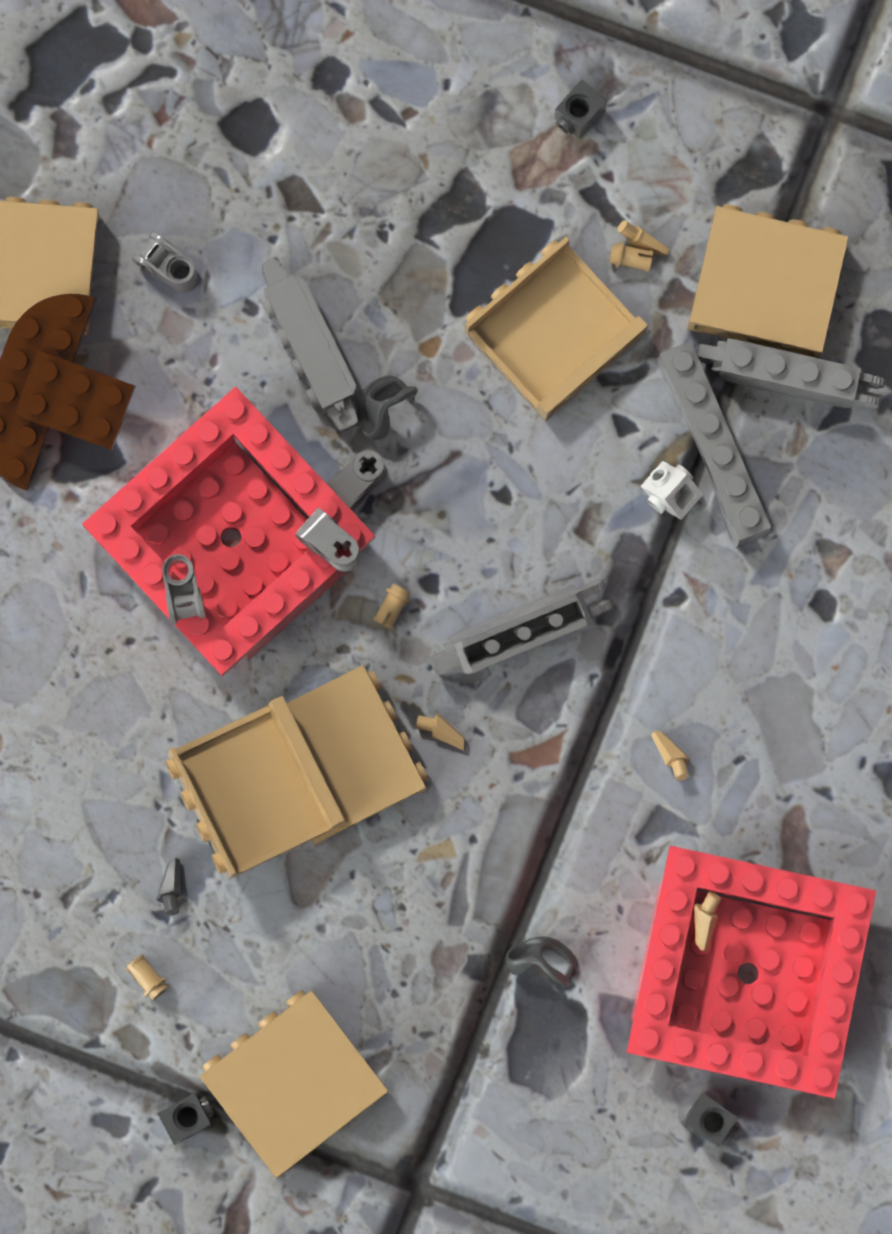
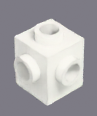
(671, 490)

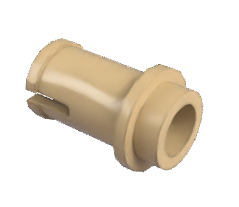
(630, 257)
(393, 604)
(147, 977)

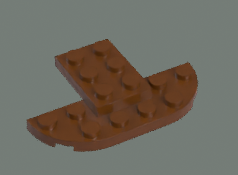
(48, 390)

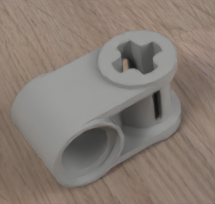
(162, 260)
(352, 484)
(325, 537)
(182, 592)

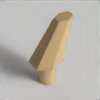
(641, 239)
(441, 730)
(672, 755)
(706, 920)

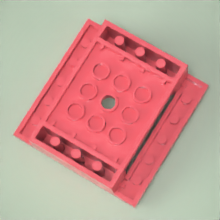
(213, 486)
(799, 1009)

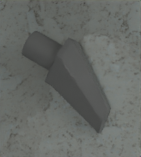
(170, 887)

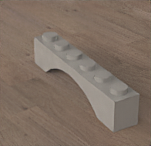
(723, 462)

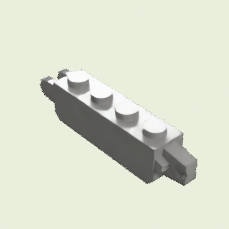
(311, 344)
(790, 373)
(520, 629)

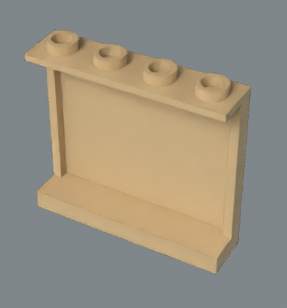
(44, 253)
(768, 281)
(553, 328)
(357, 747)
(254, 789)
(292, 1082)

